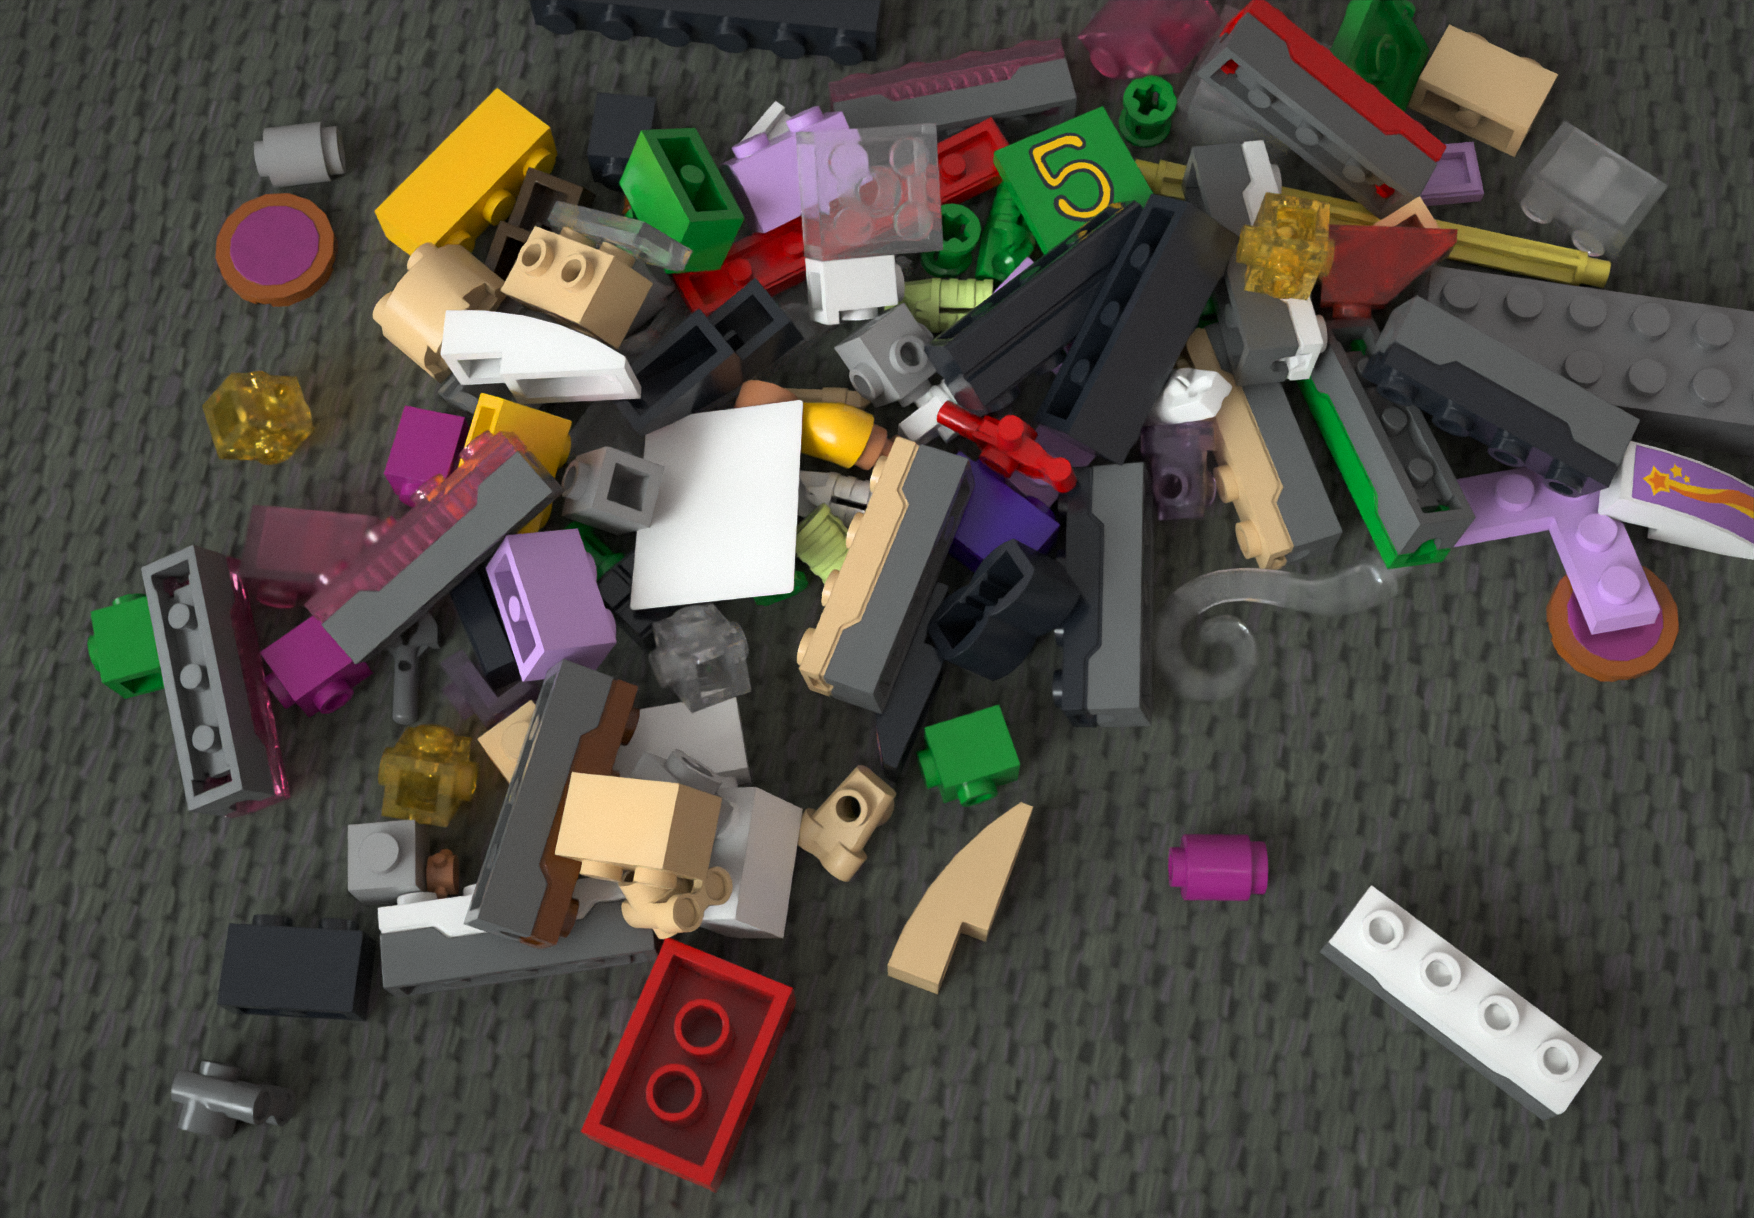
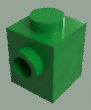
(126, 647)
(969, 757)

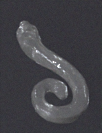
(1337, 593)

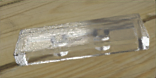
(631, 235)

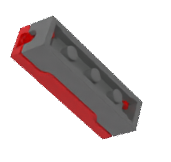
(1321, 109)

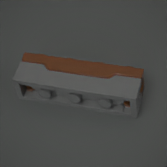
(574, 728)

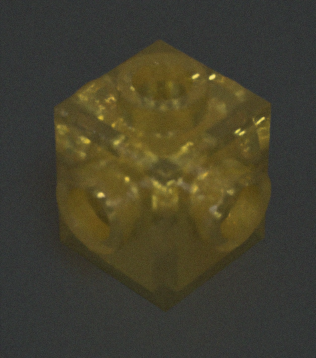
(1286, 246)
(258, 417)
(427, 775)

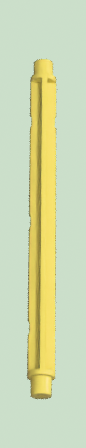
(1472, 244)

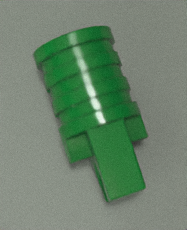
(1004, 239)

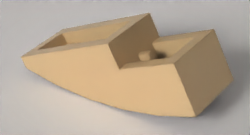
(959, 902)

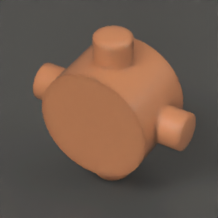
(443, 874)

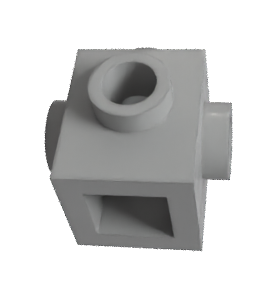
(889, 358)

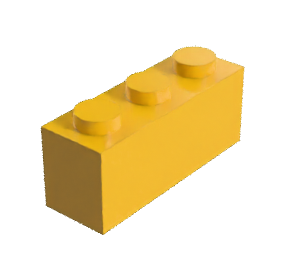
(469, 177)

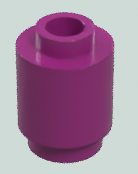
(1218, 867)

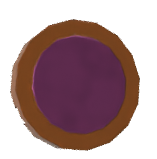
(276, 249)
(1615, 653)

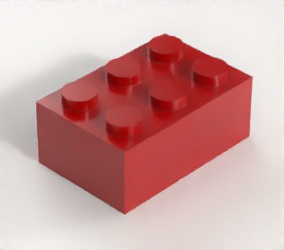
(690, 1064)

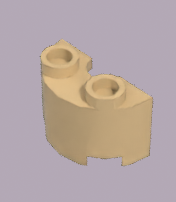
(434, 283)

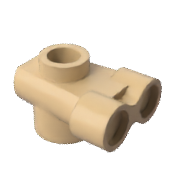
(835, 831)
(677, 909)

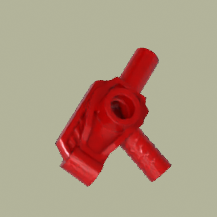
(1008, 446)

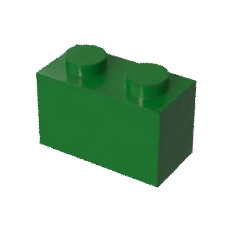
(682, 195)

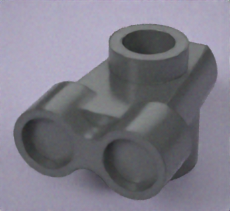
(218, 1098)

